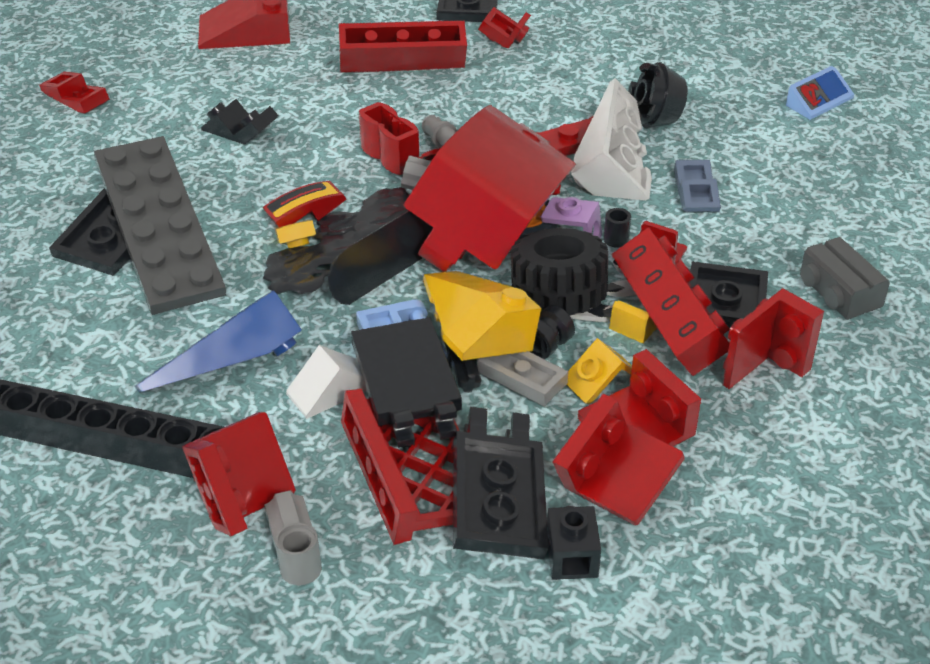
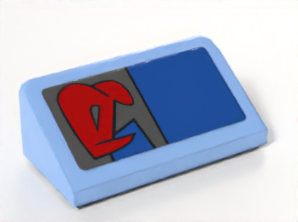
(818, 93)

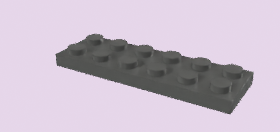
(159, 225)

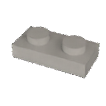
(525, 375)

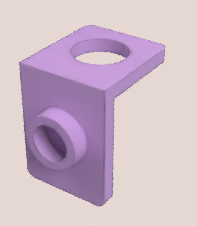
(574, 213)

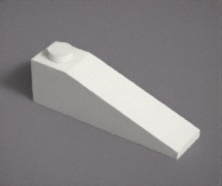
(611, 151)

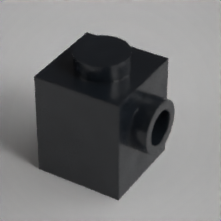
(573, 542)

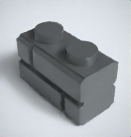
(843, 278)

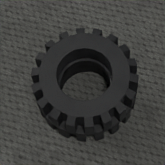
(561, 268)

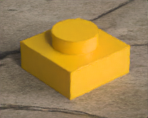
(296, 233)

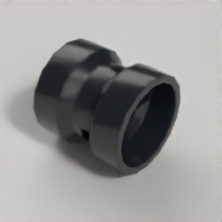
(551, 321)

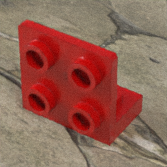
(778, 329)
(656, 401)
(616, 463)
(238, 471)

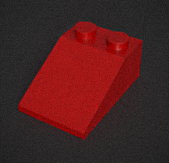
(245, 24)

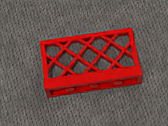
(384, 466)

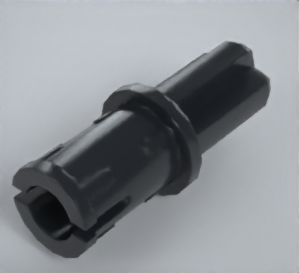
(465, 371)

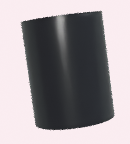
(617, 227)

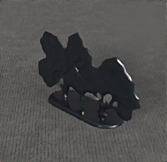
(360, 245)

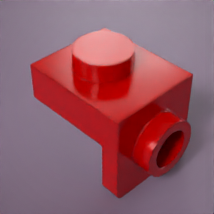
(503, 29)

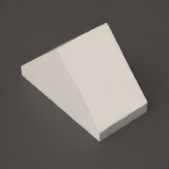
(324, 381)

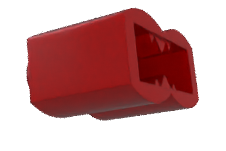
(388, 136)

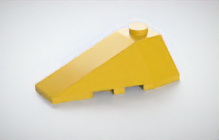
(482, 315)

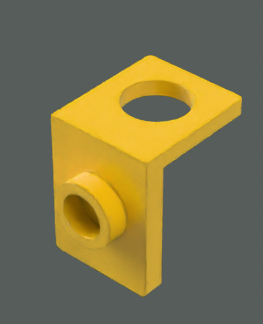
(595, 370)

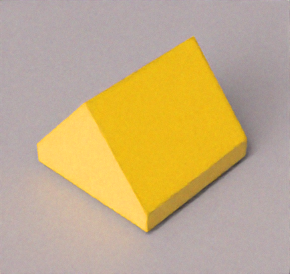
(631, 321)

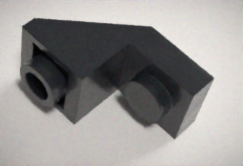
(236, 123)

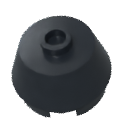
(659, 94)

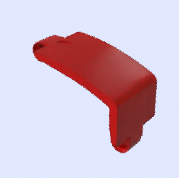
(485, 189)

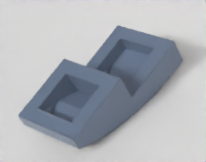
(696, 186)

